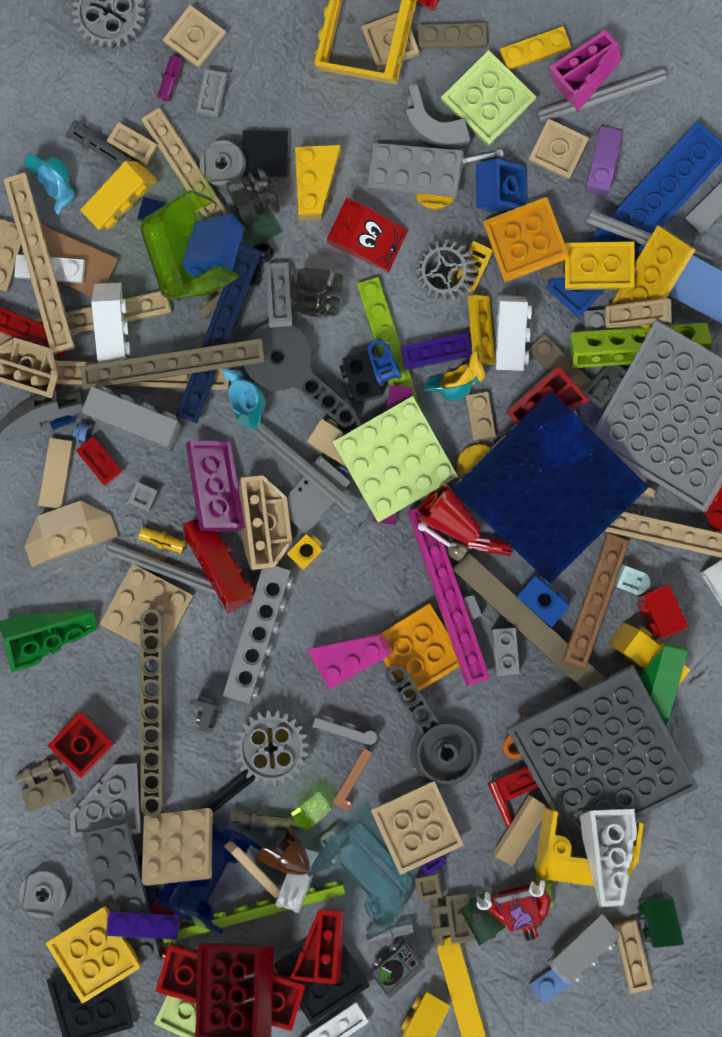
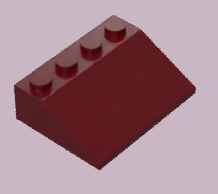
(234, 990)

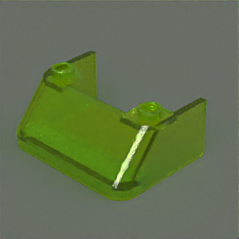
(166, 245)

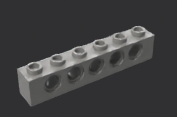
(234, 688)

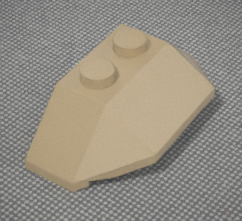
(28, 366)
(265, 521)
(67, 532)

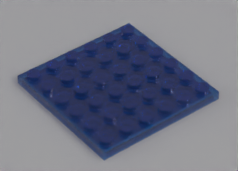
(550, 486)

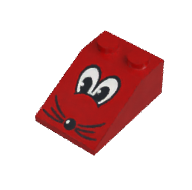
(366, 235)

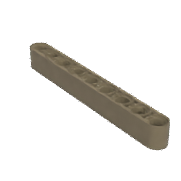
(523, 619)
(147, 722)

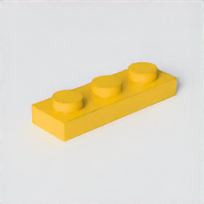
(535, 48)
(481, 328)

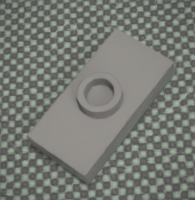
(211, 93)

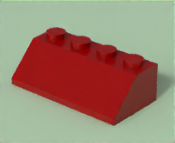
(218, 566)

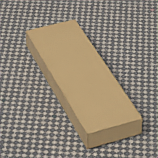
(638, 313)
(55, 473)
(520, 831)
(253, 868)
(633, 956)

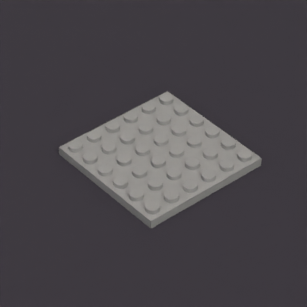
(670, 416)

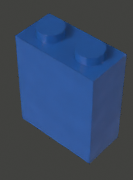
(213, 244)

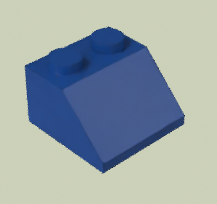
(500, 185)

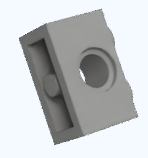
(505, 651)

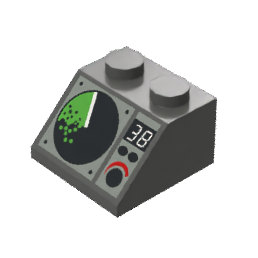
(397, 967)

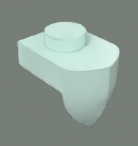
(632, 580)

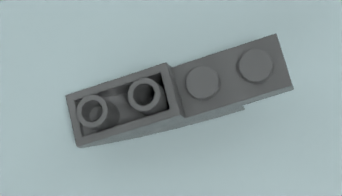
(30, 414)

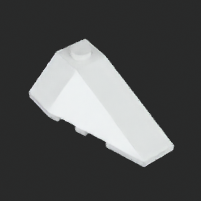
(608, 846)

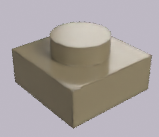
(428, 887)

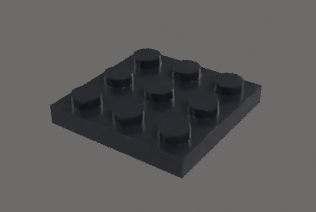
(323, 998)
(96, 1017)

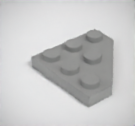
(110, 802)

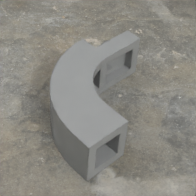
(432, 132)

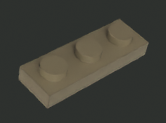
(452, 36)
(550, 355)

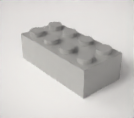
(130, 418)

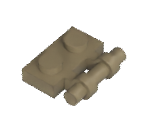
(45, 792)
(458, 927)

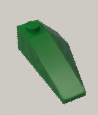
(35, 635)
(663, 677)

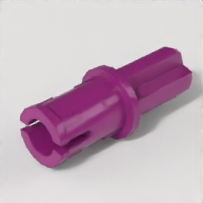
(169, 78)

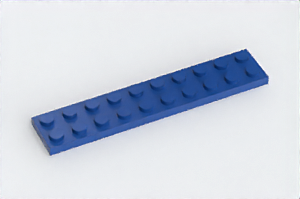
(653, 202)

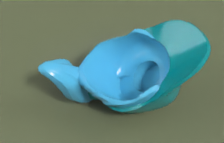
(54, 177)
(245, 398)

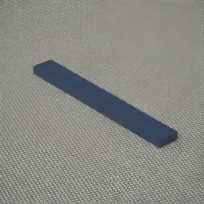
(219, 331)

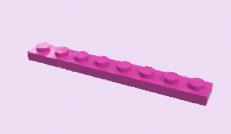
(450, 603)

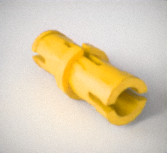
(162, 540)

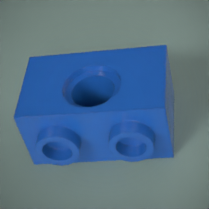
(556, 607)

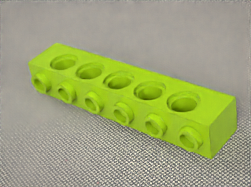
(622, 345)

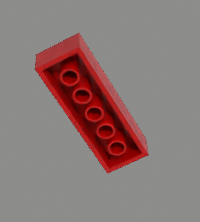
(179, 981)

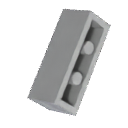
(584, 949)

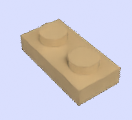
(132, 143)
(480, 416)

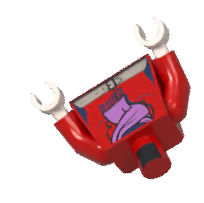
(519, 907)

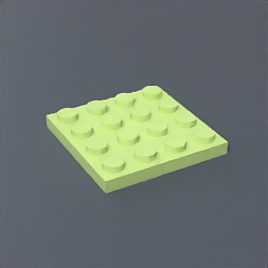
(394, 459)

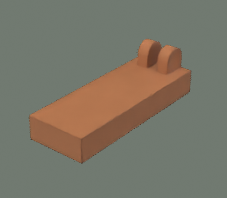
(340, 799)

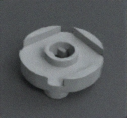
(214, 155)
(31, 901)

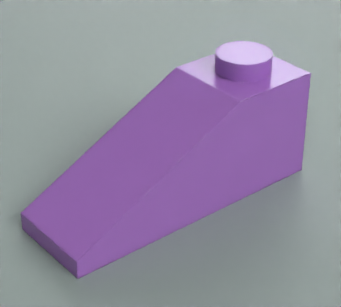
(603, 161)

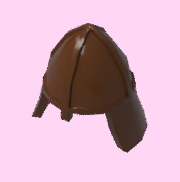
(288, 856)

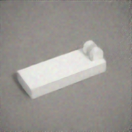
(295, 888)

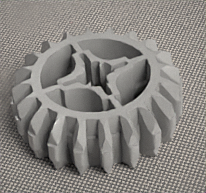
(427, 275)

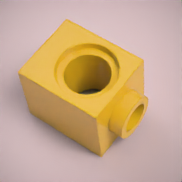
(304, 562)

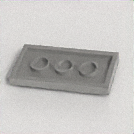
(415, 170)

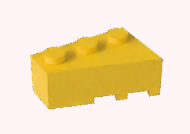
(314, 178)
(118, 194)
(638, 646)
(425, 1017)

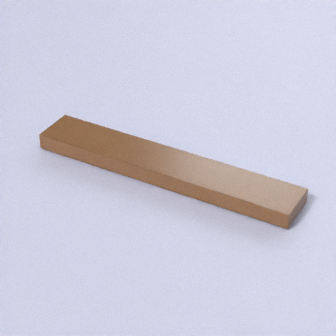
(595, 601)

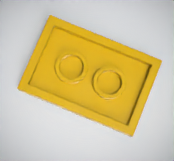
(599, 266)

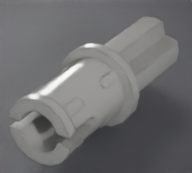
(400, 929)

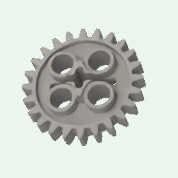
(98, 29)
(249, 749)

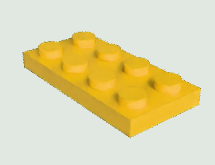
(656, 268)

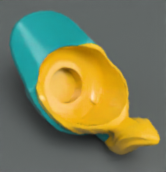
(457, 384)

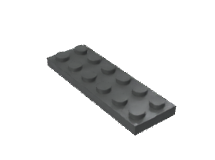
(120, 880)

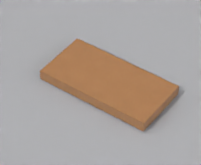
(98, 264)

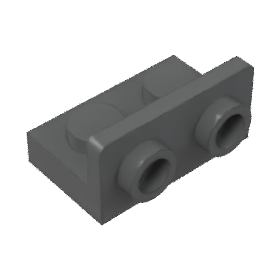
(604, 386)
(206, 717)

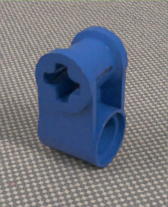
(384, 363)

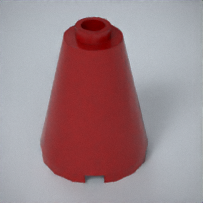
(449, 515)

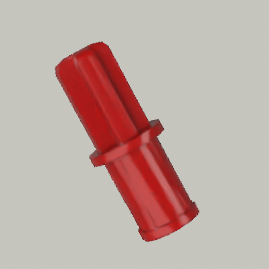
(491, 546)

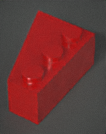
(559, 383)
(323, 948)

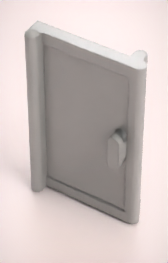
(311, 504)

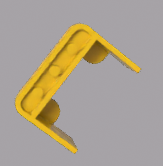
(555, 851)

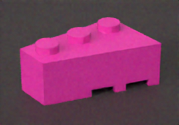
(585, 68)
(349, 657)

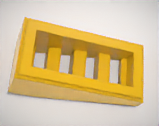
(483, 250)

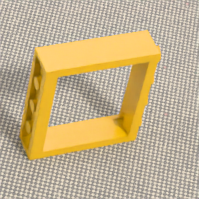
(396, 52)

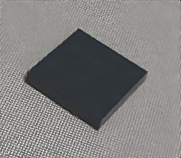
(266, 151)

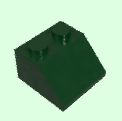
(660, 921)

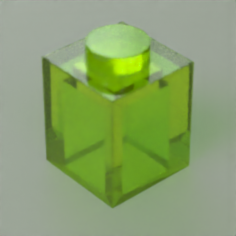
(312, 811)

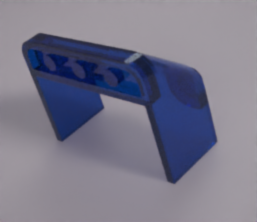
(190, 898)

